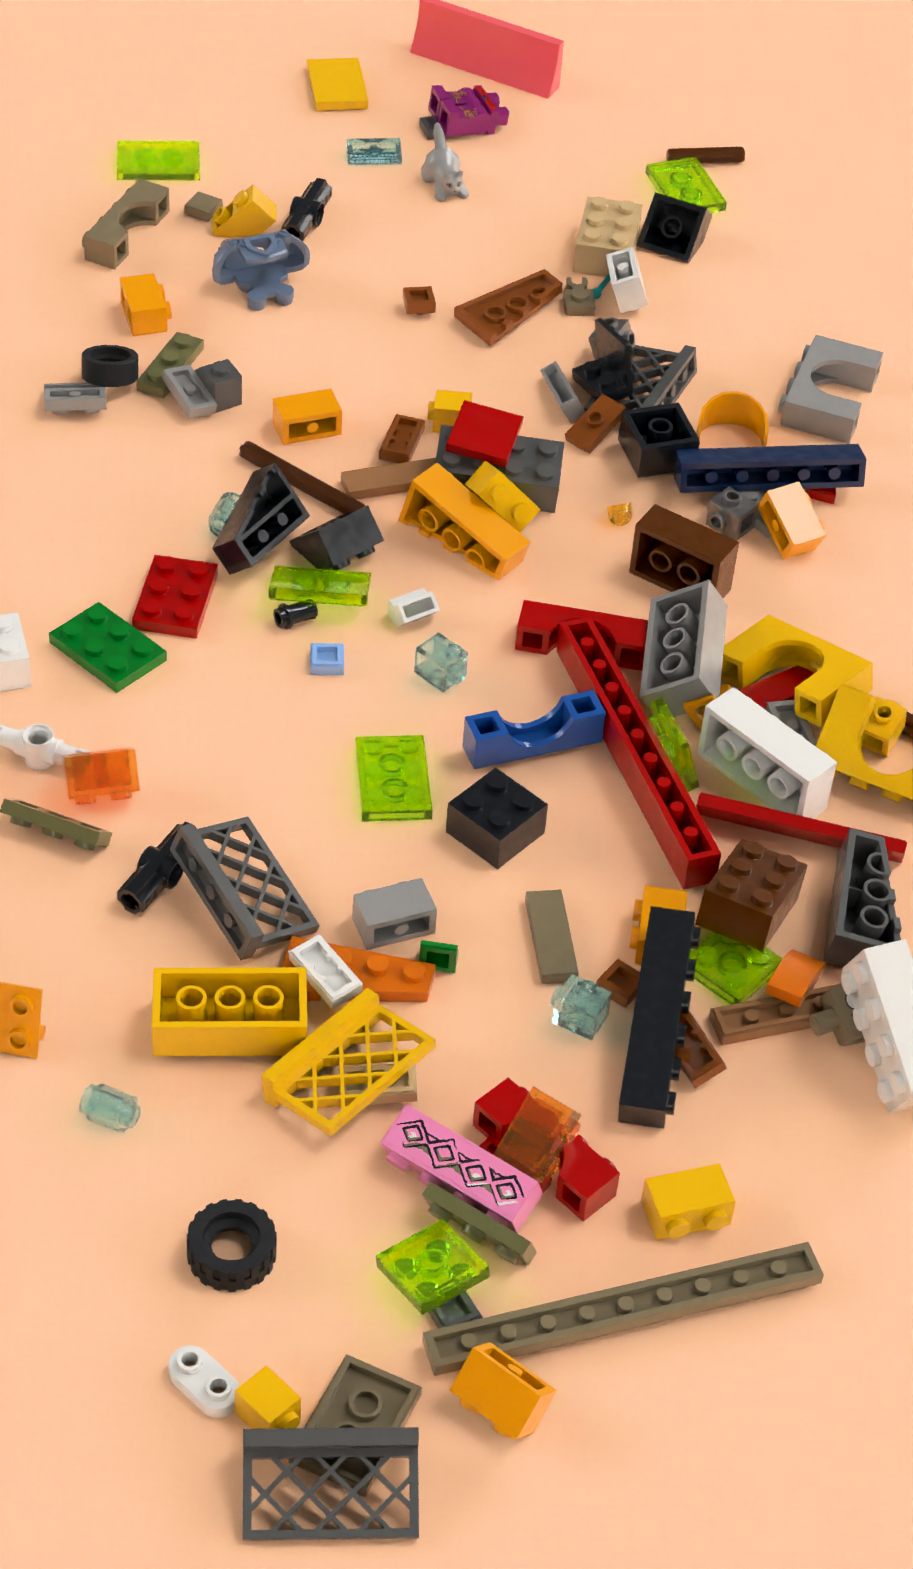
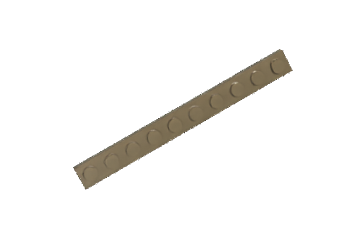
(626, 1306)

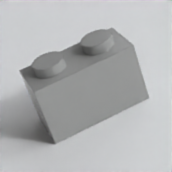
(394, 913)

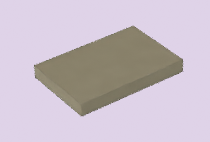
(361, 1399)

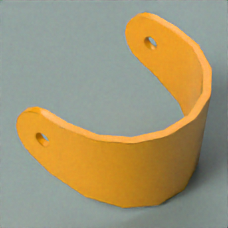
(736, 409)

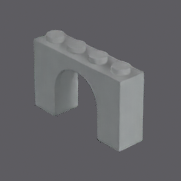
(825, 362)

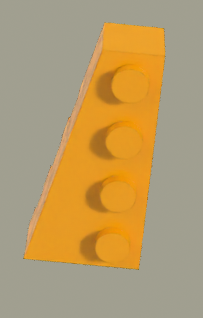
(462, 522)

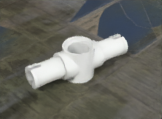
(36, 745)

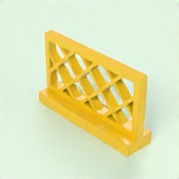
(326, 1048)

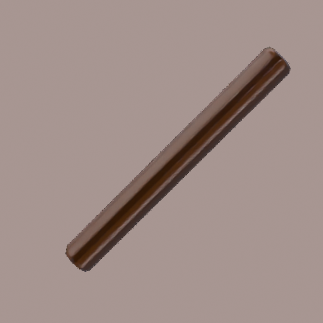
(301, 479)

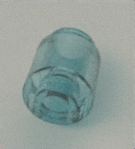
(222, 511)
(110, 1107)

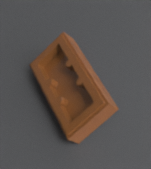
(595, 424)
(401, 439)
(698, 1056)

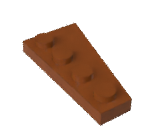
(508, 306)

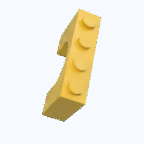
(777, 645)
(842, 742)

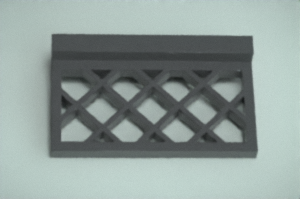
(673, 376)
(221, 891)
(331, 1444)

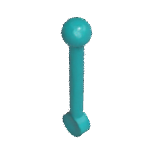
(597, 291)

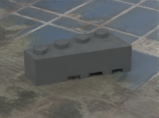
(861, 899)

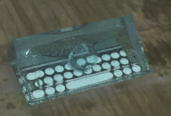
(373, 151)

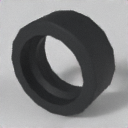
(109, 365)

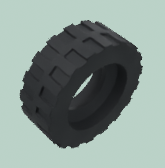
(230, 1216)

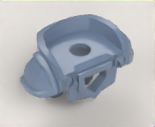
(261, 271)

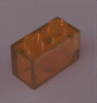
(100, 774)
(538, 1135)

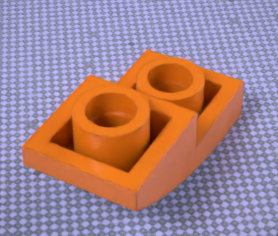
(795, 977)

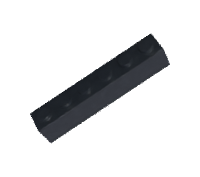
(657, 1018)

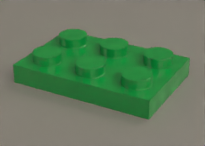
(107, 647)

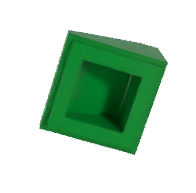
(441, 954)

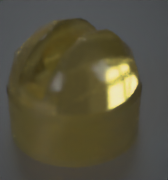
(620, 514)

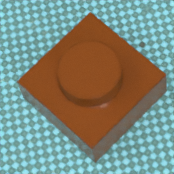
(419, 300)
(622, 981)

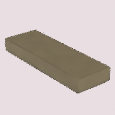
(551, 935)

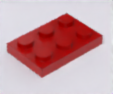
(175, 596)

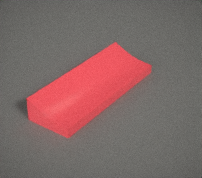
(488, 47)

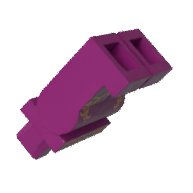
(467, 110)

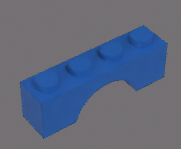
(571, 724)

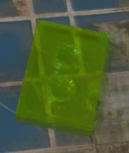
(158, 160)
(687, 182)
(320, 586)

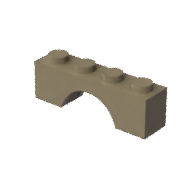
(139, 206)

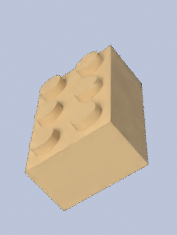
(605, 229)

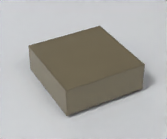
(203, 206)

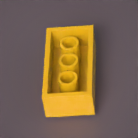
(228, 1011)

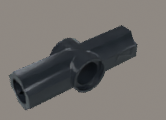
(308, 209)
(154, 872)

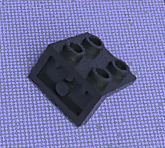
(612, 369)

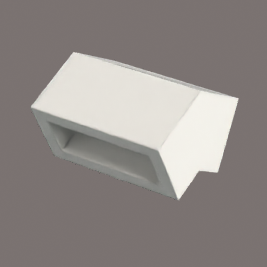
(412, 607)

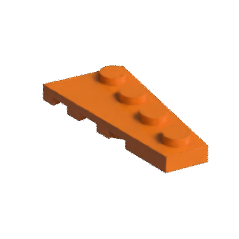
(387, 975)

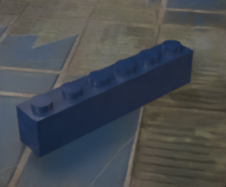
(769, 467)

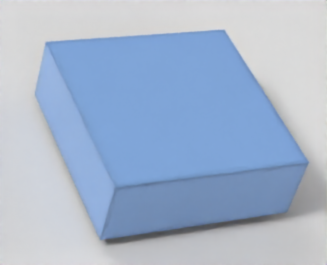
(326, 659)

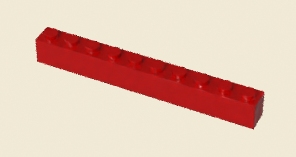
(640, 755)

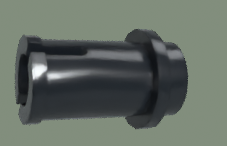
(294, 613)

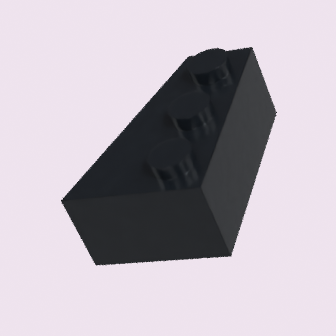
(259, 520)

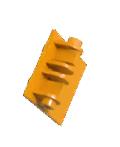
(20, 1020)

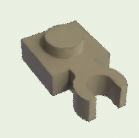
(578, 299)

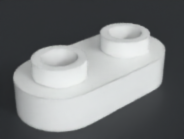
(199, 1381)

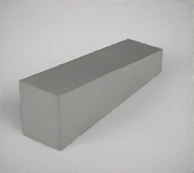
(563, 392)

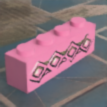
(460, 1168)

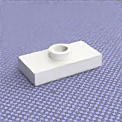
(326, 971)

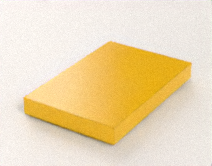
(337, 84)

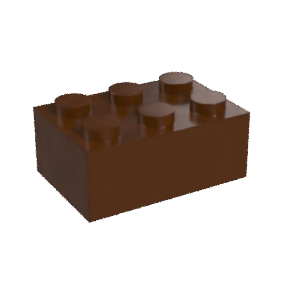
(681, 552)
(751, 894)

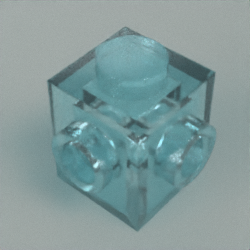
(441, 662)
(580, 1006)

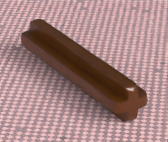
(708, 154)

